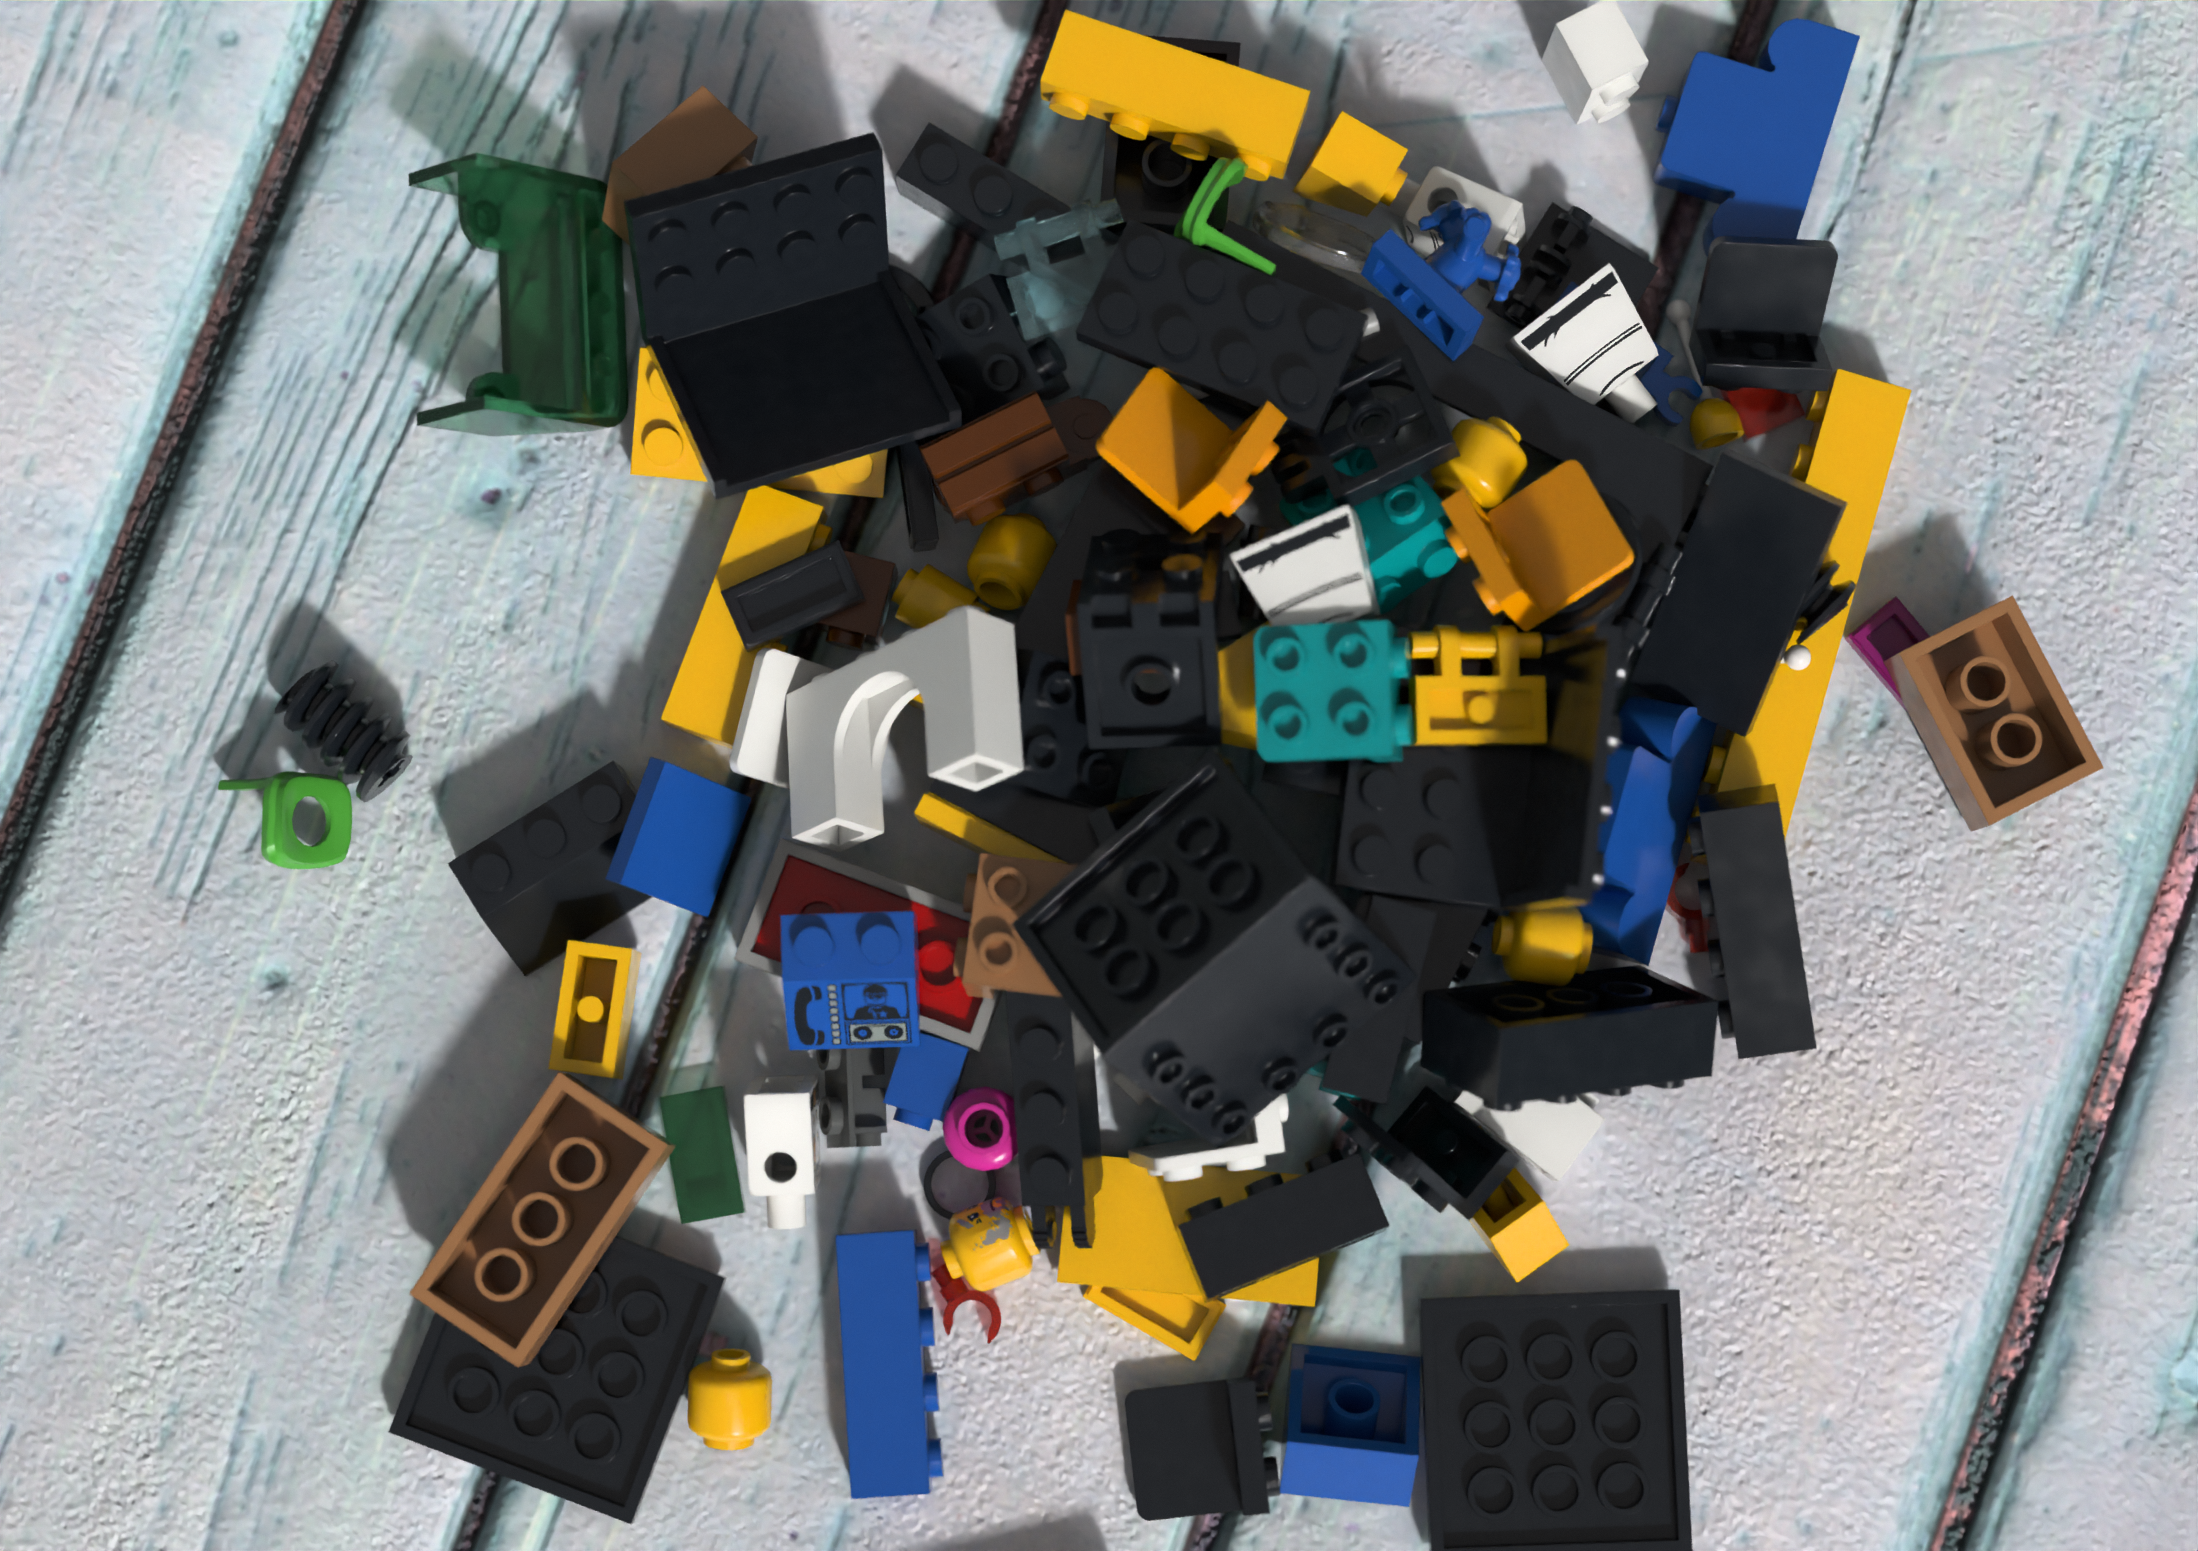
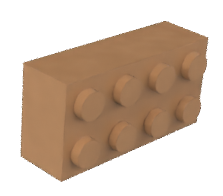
(542, 1219)

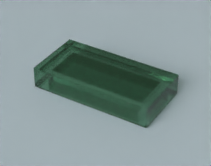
(704, 1155)

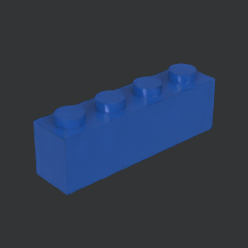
(885, 1363)

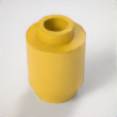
(929, 597)

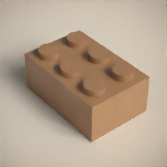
(1992, 714)

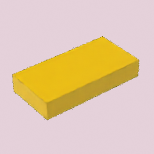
(1171, 1318)

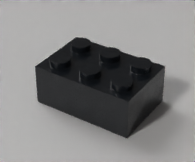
(1150, 177)

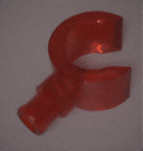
(1694, 924)
(956, 1292)

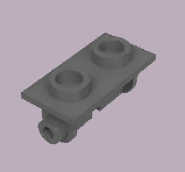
(848, 1107)

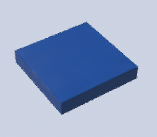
(678, 837)

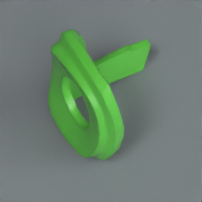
(1193, 225)
(280, 798)

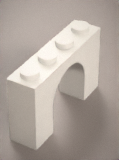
(843, 717)

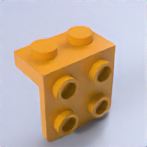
(1184, 452)
(1539, 544)

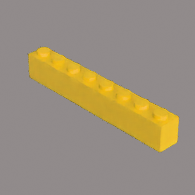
(1848, 459)

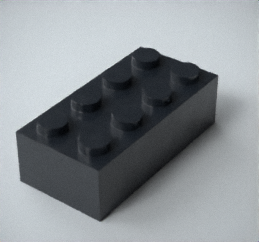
(1555, 1043)

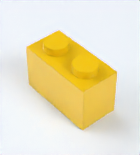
(595, 1009)

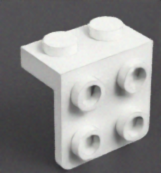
(761, 735)
(1245, 1151)

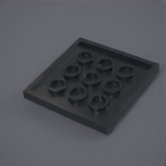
(591, 1401)
(1555, 1422)

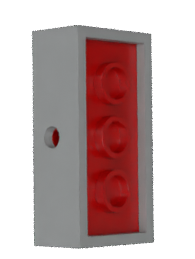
(816, 883)

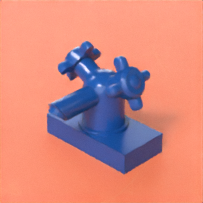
(1432, 287)

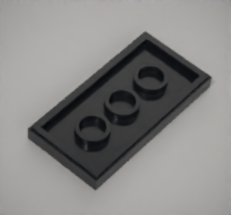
(1738, 591)

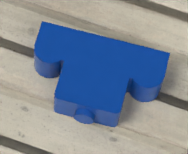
(1755, 132)
(1654, 793)

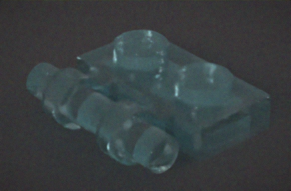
(1058, 293)

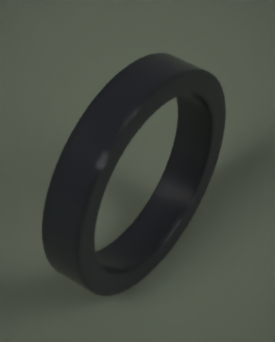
(928, 1185)

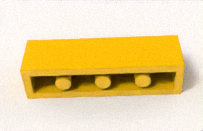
(1172, 96)
(716, 665)

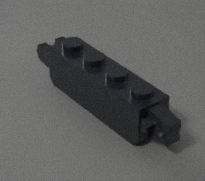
(1054, 1115)

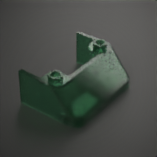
(556, 299)

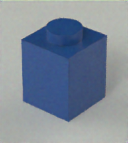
(926, 1081)

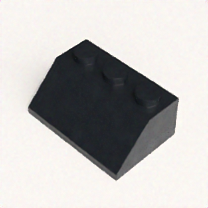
(548, 871)

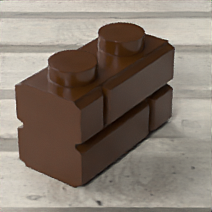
(996, 459)

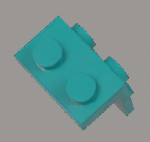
(1399, 530)
(1331, 692)

